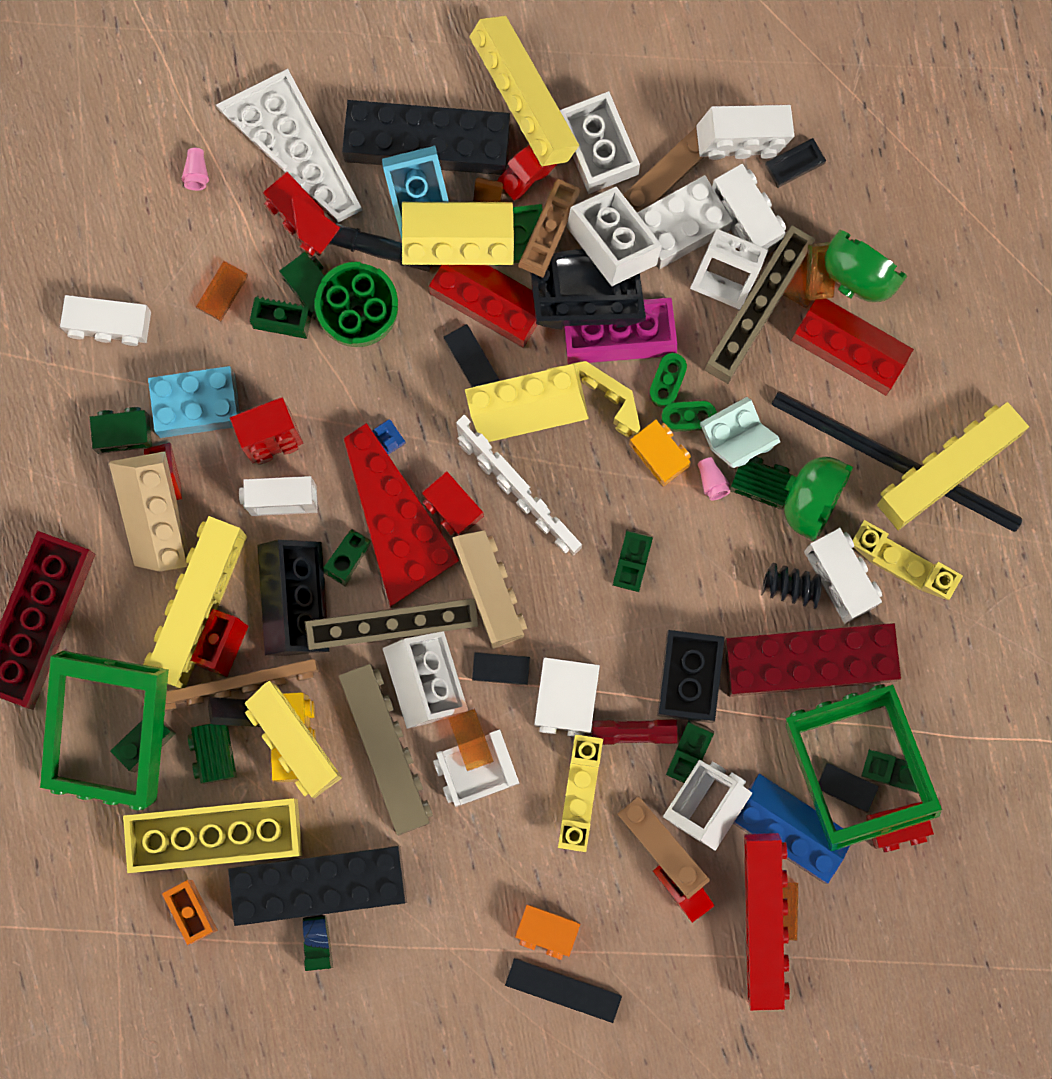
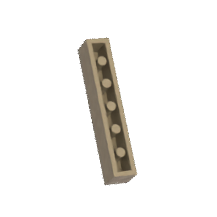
(759, 305)
(391, 623)
(385, 750)

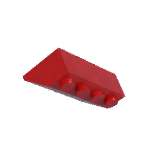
(488, 299)
(852, 345)

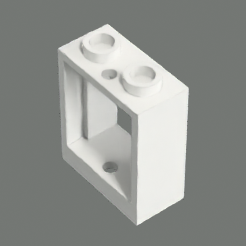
(747, 259)
(279, 496)
(692, 794)

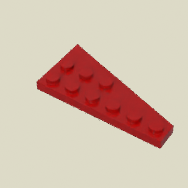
(401, 531)

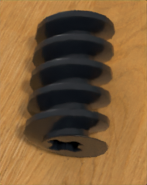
(792, 584)

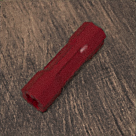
(636, 731)

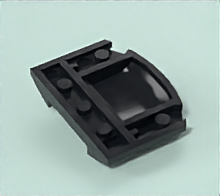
(580, 295)

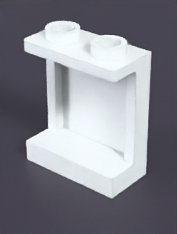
(566, 697)
(480, 782)

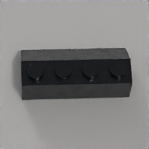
(290, 594)

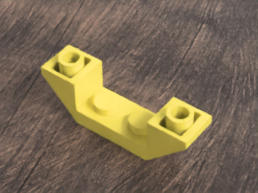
(626, 418)
(904, 564)
(580, 793)

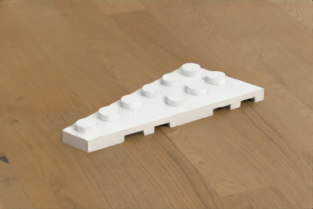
(286, 131)
(511, 481)

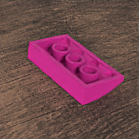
(642, 340)

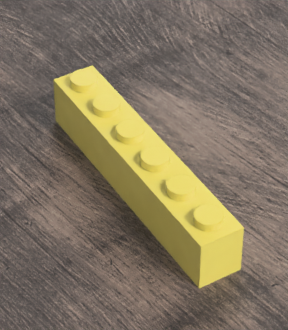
(524, 91)
(952, 465)

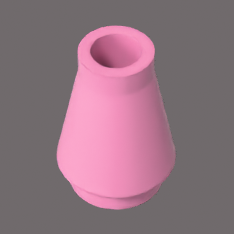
(195, 171)
(713, 480)

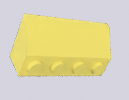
(457, 233)
(527, 403)
(292, 739)

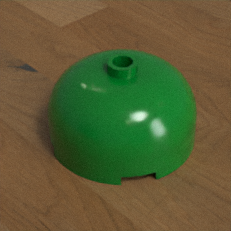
(861, 269)
(358, 287)
(815, 495)

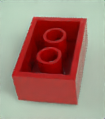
(267, 431)

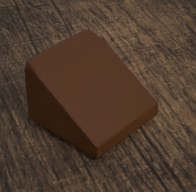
(487, 190)

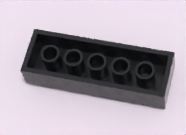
(463, 137)
(317, 885)

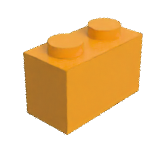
(660, 452)

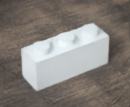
(105, 320)

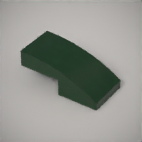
(632, 560)
(689, 751)
(888, 771)

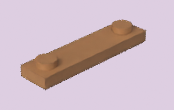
(665, 173)
(549, 228)
(663, 847)

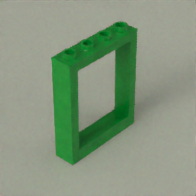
(112, 672)
(850, 706)

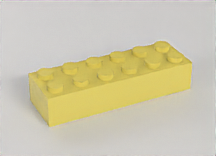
(197, 595)
(212, 835)

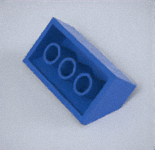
(778, 811)

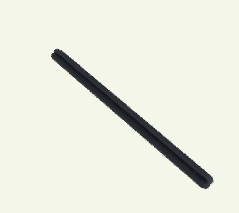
(891, 458)

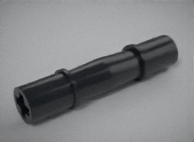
(372, 245)

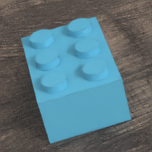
(414, 178)
(193, 401)

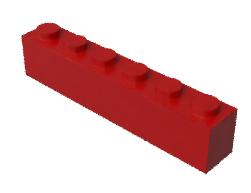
(765, 921)

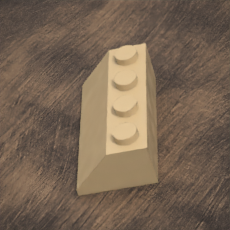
(150, 512)
(488, 588)

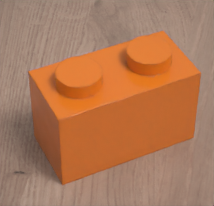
(189, 912)
(547, 931)

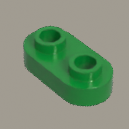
(668, 381)
(688, 415)

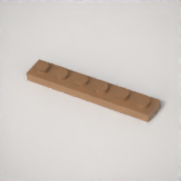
(247, 683)

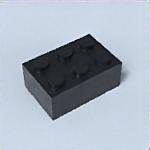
(690, 676)

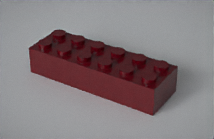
(39, 615)
(812, 660)

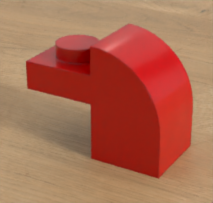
(523, 172)

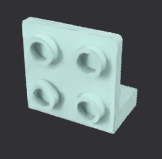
(738, 433)

